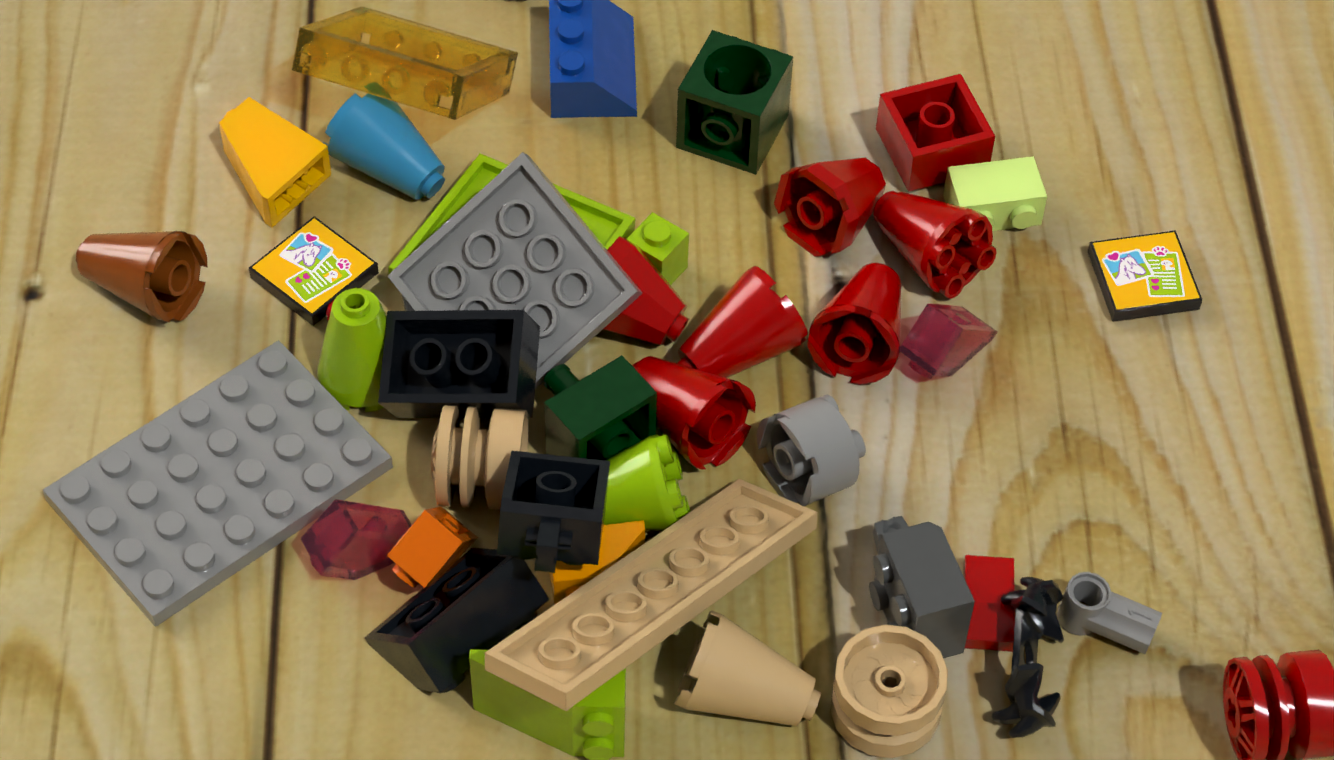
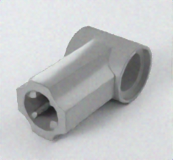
(1106, 614)

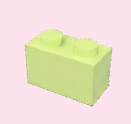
(1002, 190)

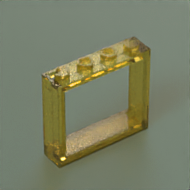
(404, 61)

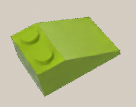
(588, 729)

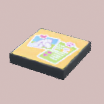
(312, 269)
(1144, 276)

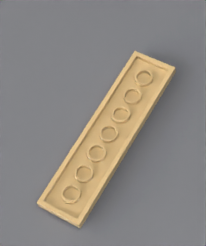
(649, 594)

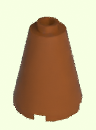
(147, 270)

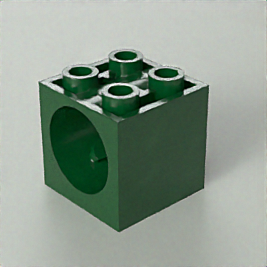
(733, 101)

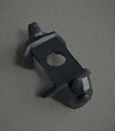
(1033, 619)

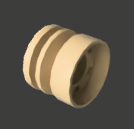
(475, 455)

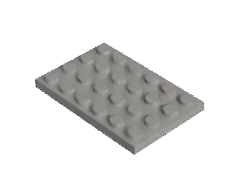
(217, 481)

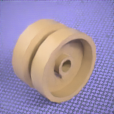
(888, 691)

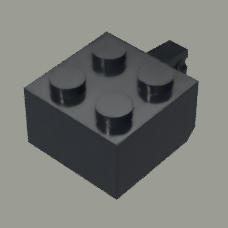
(553, 509)

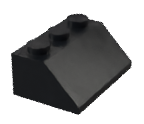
(464, 610)

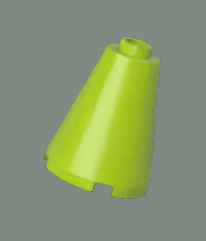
(354, 350)

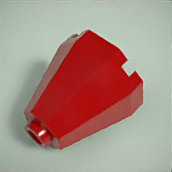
(828, 202)
(657, 311)

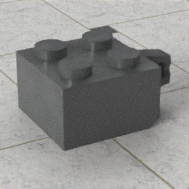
(921, 583)

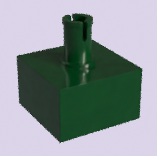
(598, 412)

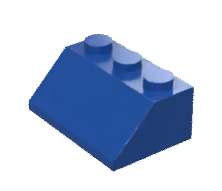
(591, 60)

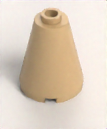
(744, 678)

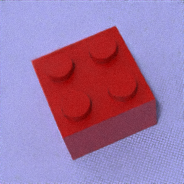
(933, 129)

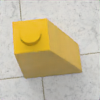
(272, 159)

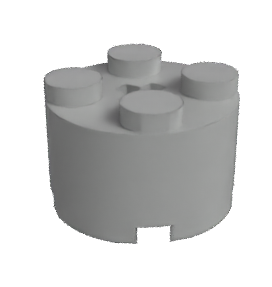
(810, 450)

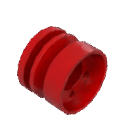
(1280, 706)

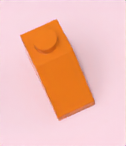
(430, 547)

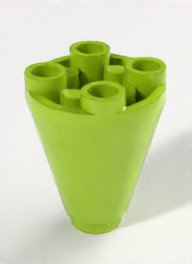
(646, 485)

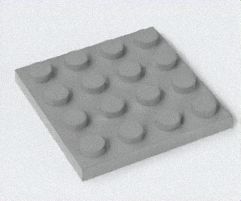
(521, 251)

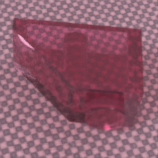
(945, 340)
(354, 539)

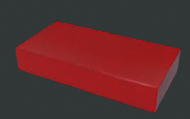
(991, 621)

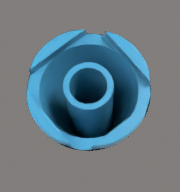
(384, 144)

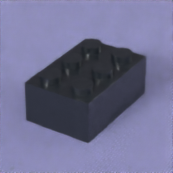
(458, 360)

